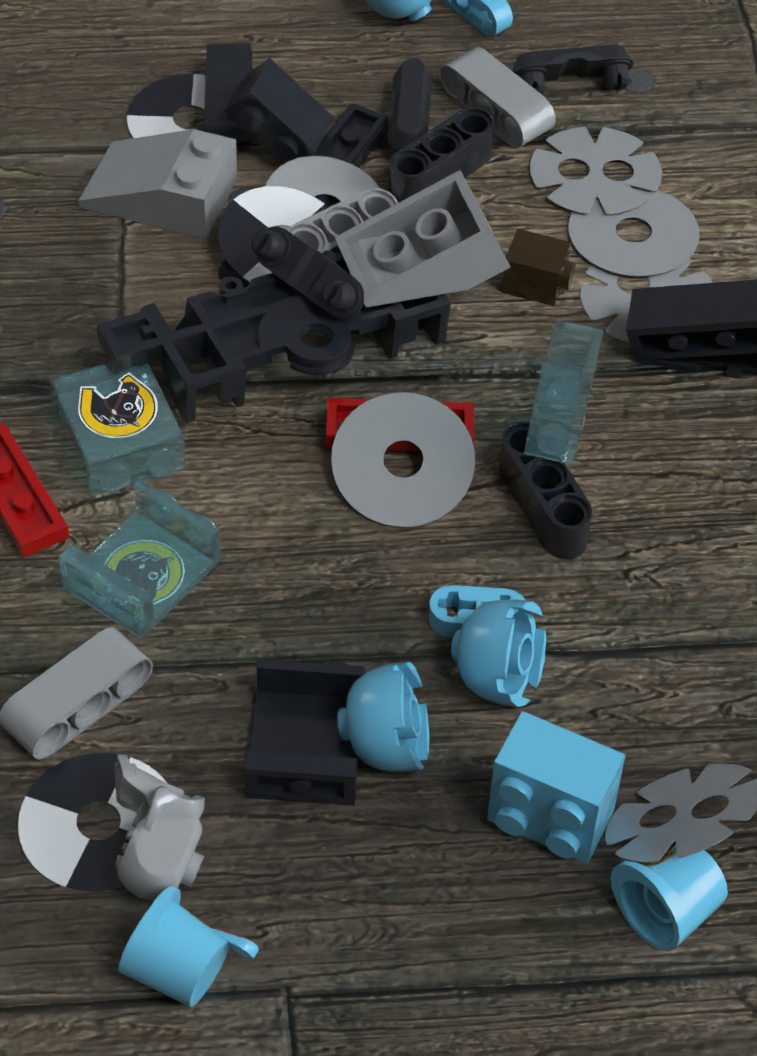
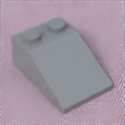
(165, 180)
(423, 246)

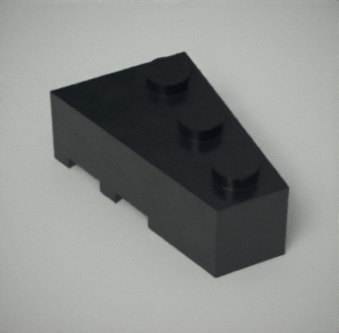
(696, 326)

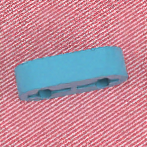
(466, 600)

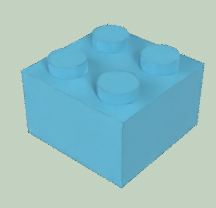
(554, 787)

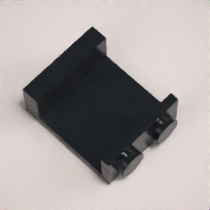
(297, 736)

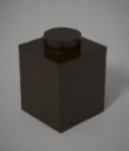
(537, 267)

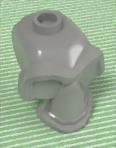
(164, 833)

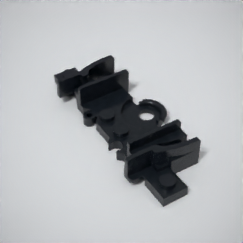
(252, 324)

